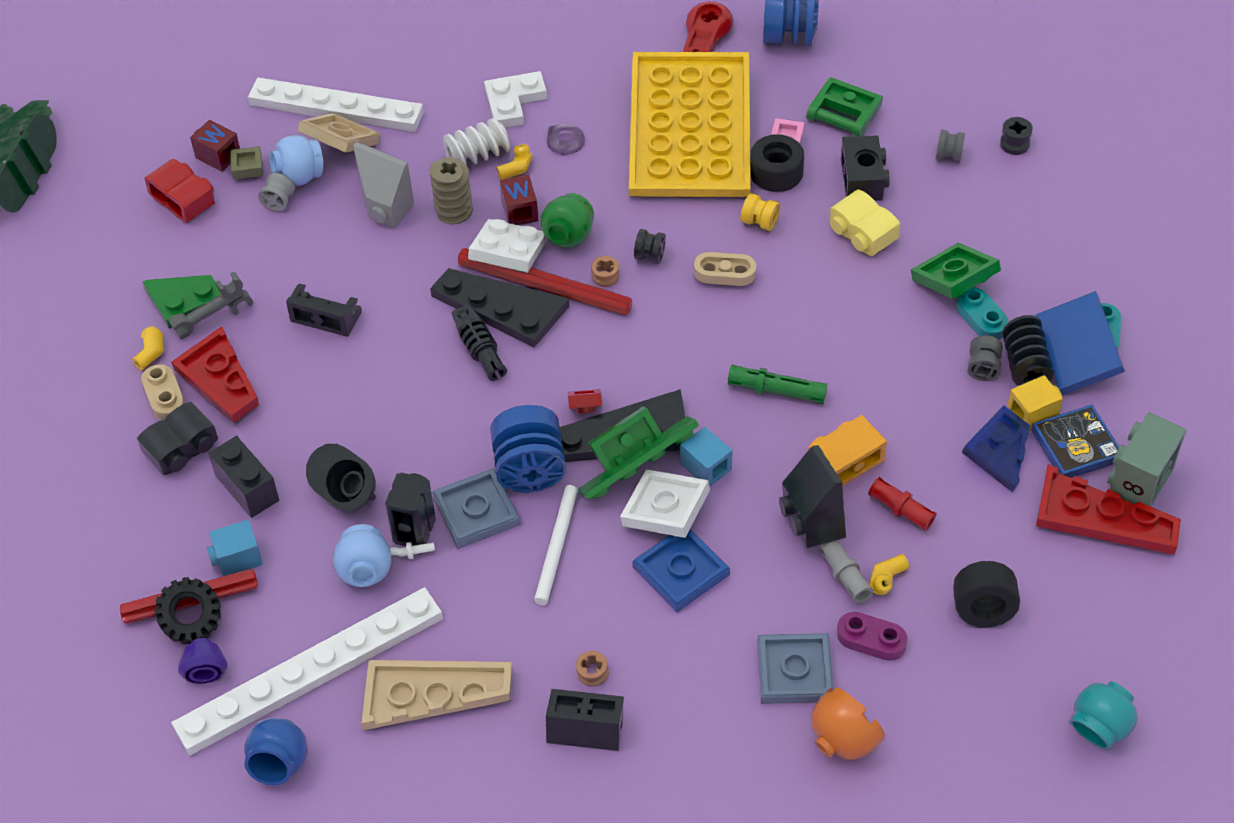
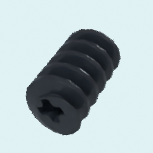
(1027, 349)

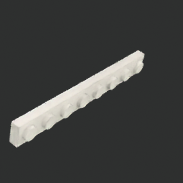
(306, 671)

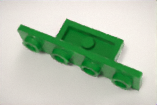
(629, 446)

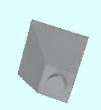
(384, 185)

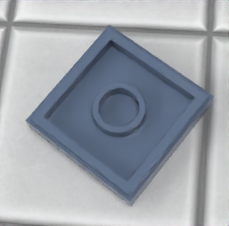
(475, 508)
(794, 667)

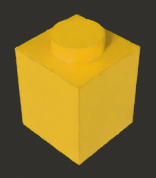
(1035, 400)

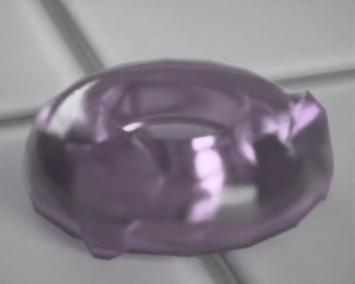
(565, 146)

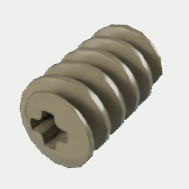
(451, 190)

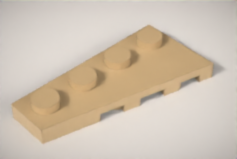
(422, 689)

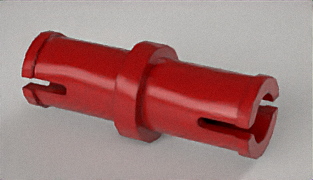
(902, 503)

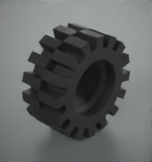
(187, 589)

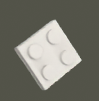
(507, 245)
(665, 503)

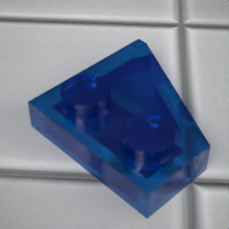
(1000, 447)

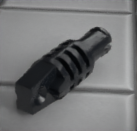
(478, 341)

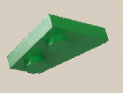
(180, 294)

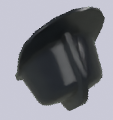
(340, 477)

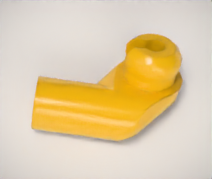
(518, 165)
(883, 573)

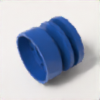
(792, 17)
(527, 448)

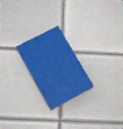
(1080, 343)

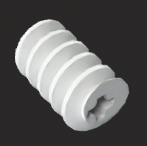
(477, 141)

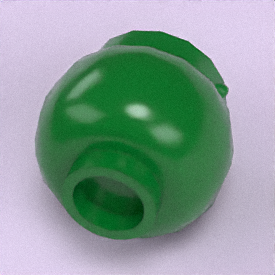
(567, 220)

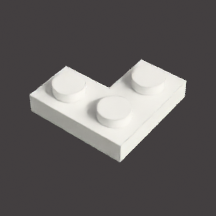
(509, 92)

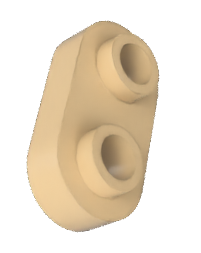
(725, 268)
(160, 387)

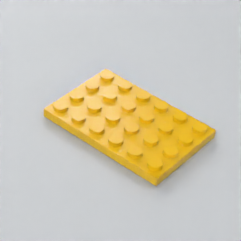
(690, 124)

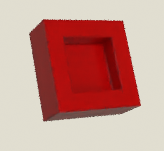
(584, 400)

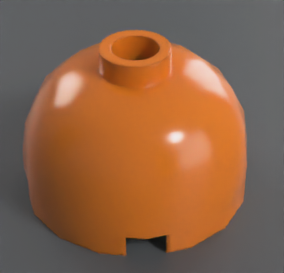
(843, 726)

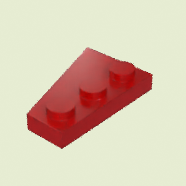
(217, 375)

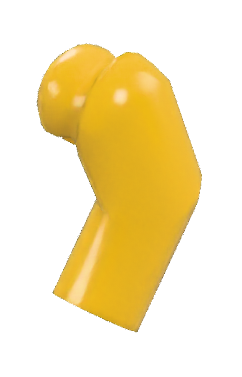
(153, 347)

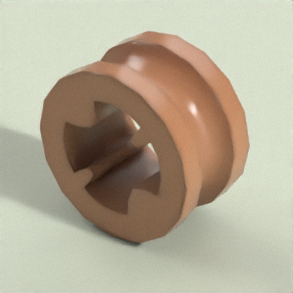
(606, 264)
(602, 672)

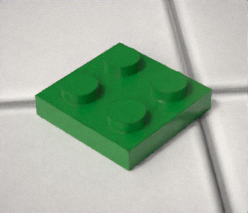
(955, 270)

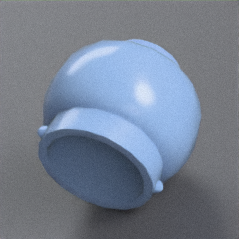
(297, 159)
(362, 556)

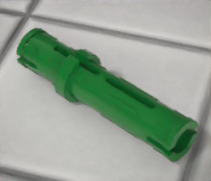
(778, 384)

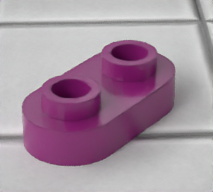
(870, 636)

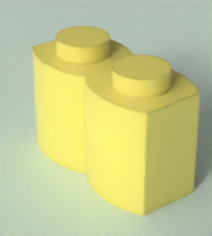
(864, 223)

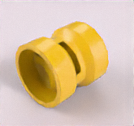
(760, 212)

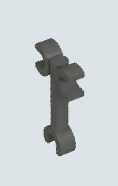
(230, 295)

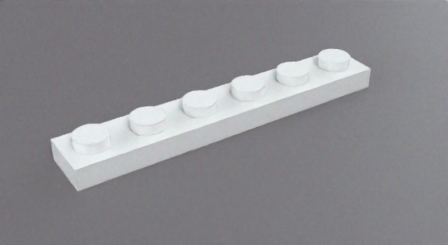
(324, 101)

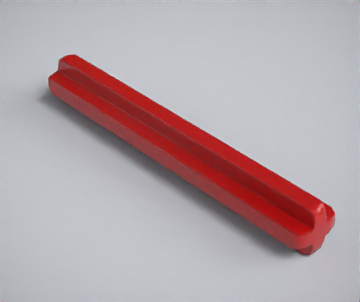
(222, 586)

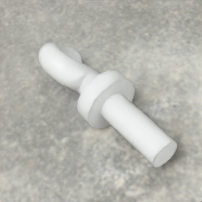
(410, 550)

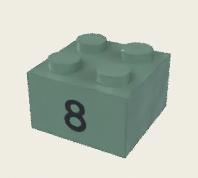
(1147, 460)

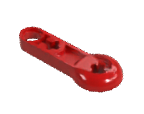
(702, 34)

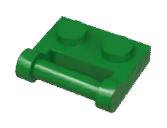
(847, 100)

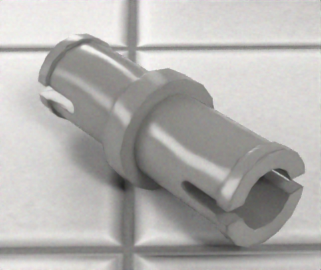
(846, 571)

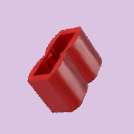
(180, 190)

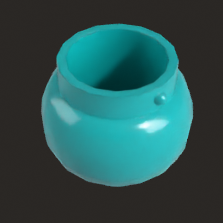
(1104, 714)

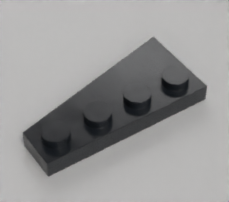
(504, 306)
(664, 409)

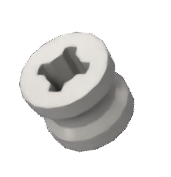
(276, 192)

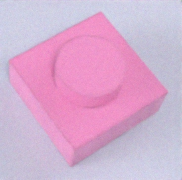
(789, 128)

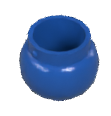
(274, 751)

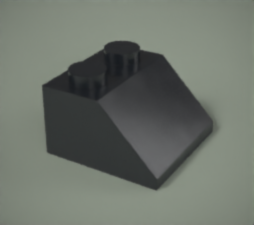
(814, 500)

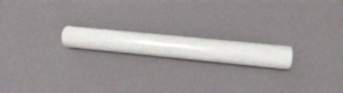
(556, 545)

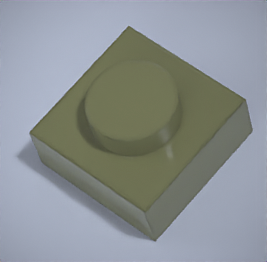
(246, 162)

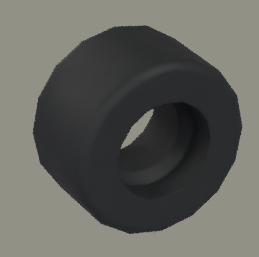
(777, 162)
(986, 594)

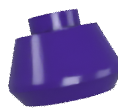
(202, 662)

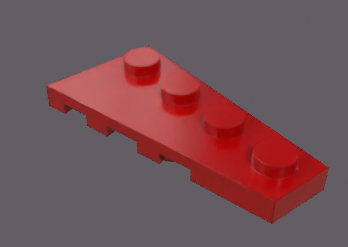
(1086, 511)

